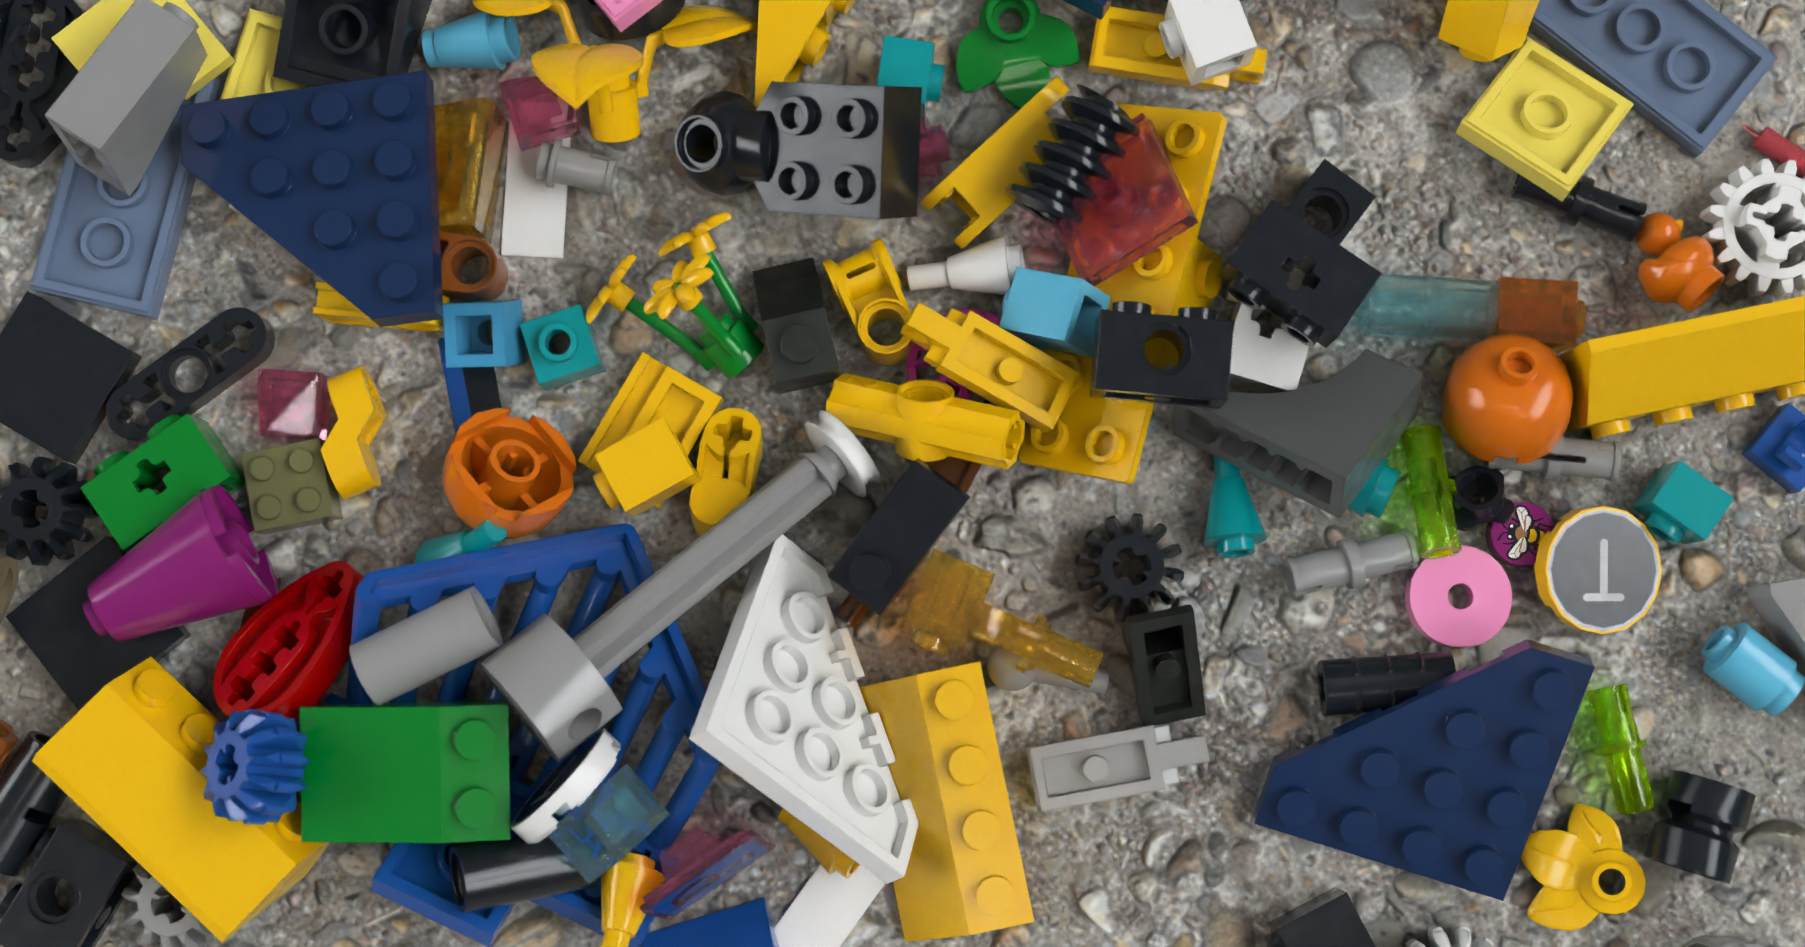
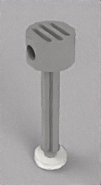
(559, 681)

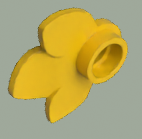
(1571, 867)

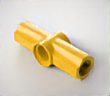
(927, 420)

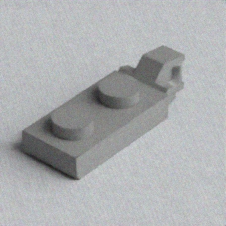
(1110, 765)

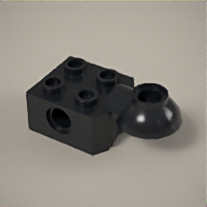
(809, 148)

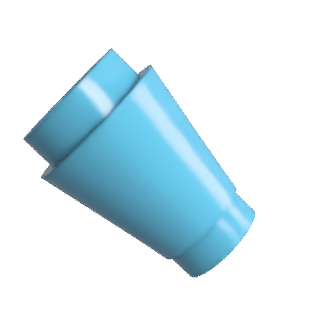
(473, 43)

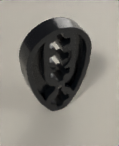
(26, 105)

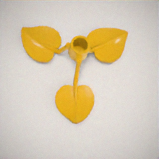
(604, 70)

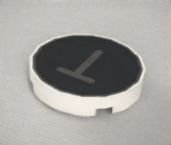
(566, 786)

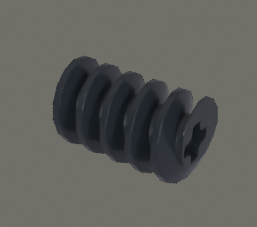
(1072, 158)

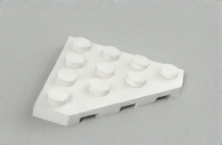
(794, 717)

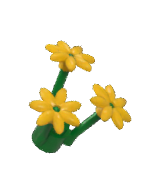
(726, 340)

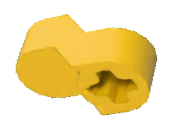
(348, 444)
(728, 444)

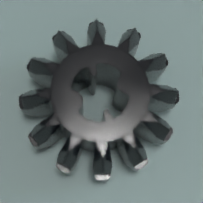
(66, 514)
(1135, 547)

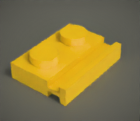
(647, 395)

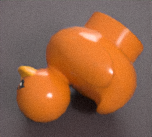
(1684, 266)

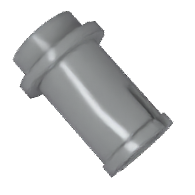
(575, 167)

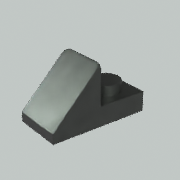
(1165, 665)

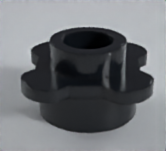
(1483, 483)

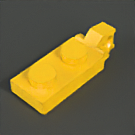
(1131, 47)
(993, 363)

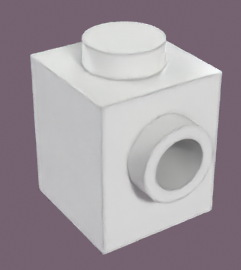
(1207, 37)

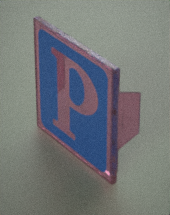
(699, 866)

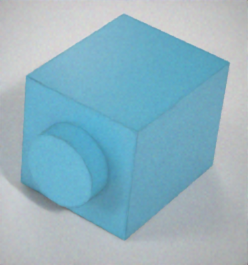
(1053, 311)

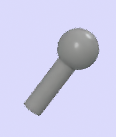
(1002, 673)

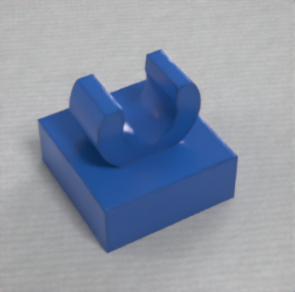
(1781, 448)

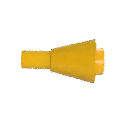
(621, 896)

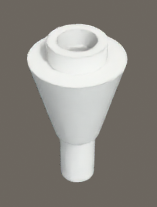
(978, 269)

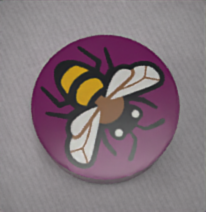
(1518, 539)

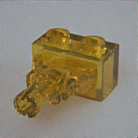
(952, 609)

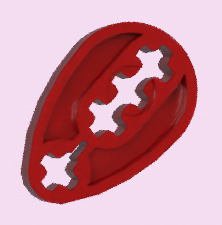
(301, 614)

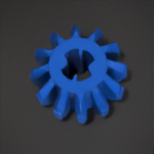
(255, 767)

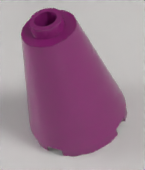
(183, 572)

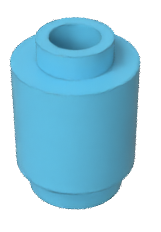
(1752, 668)

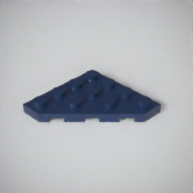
(337, 182)
(1441, 777)

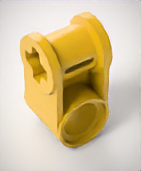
(868, 293)

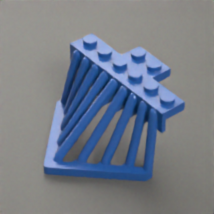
(420, 872)

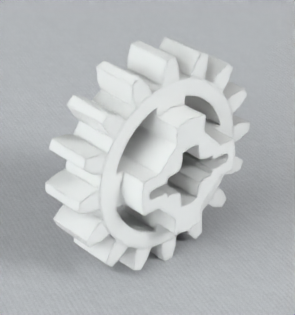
(1745, 239)

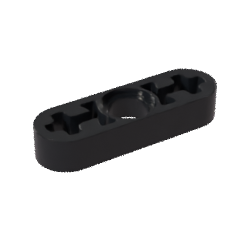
(220, 336)

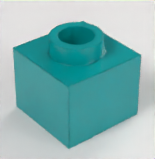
(911, 65)
(578, 362)
(1681, 504)

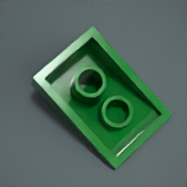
(406, 772)

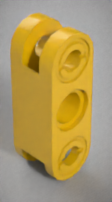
(981, 179)

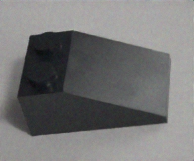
(347, 39)

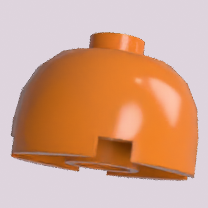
(1507, 399)
(508, 472)

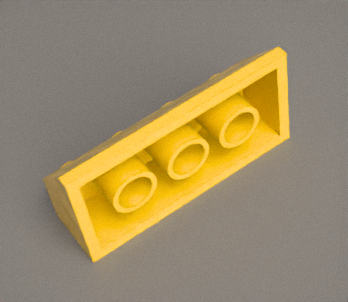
(1687, 366)
(136, 772)
(966, 851)

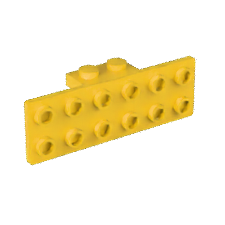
(1108, 435)

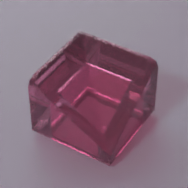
(537, 112)
(293, 404)

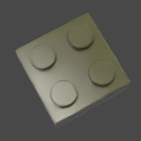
(290, 487)

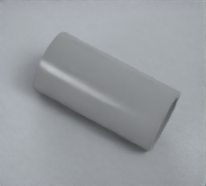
(425, 646)

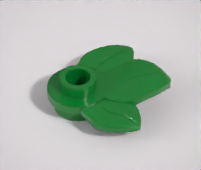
(1016, 59)

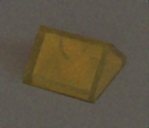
(469, 165)

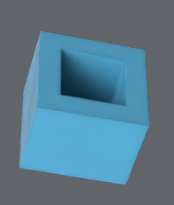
(467, 333)

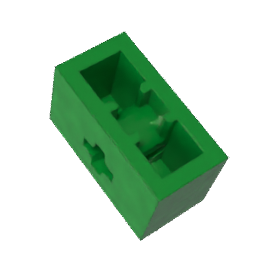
(125, 481)

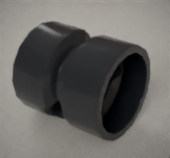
(1700, 826)

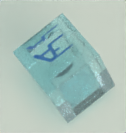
(608, 824)

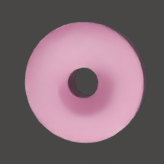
(1486, 605)

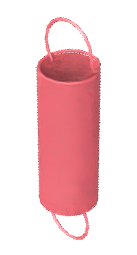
(1778, 148)

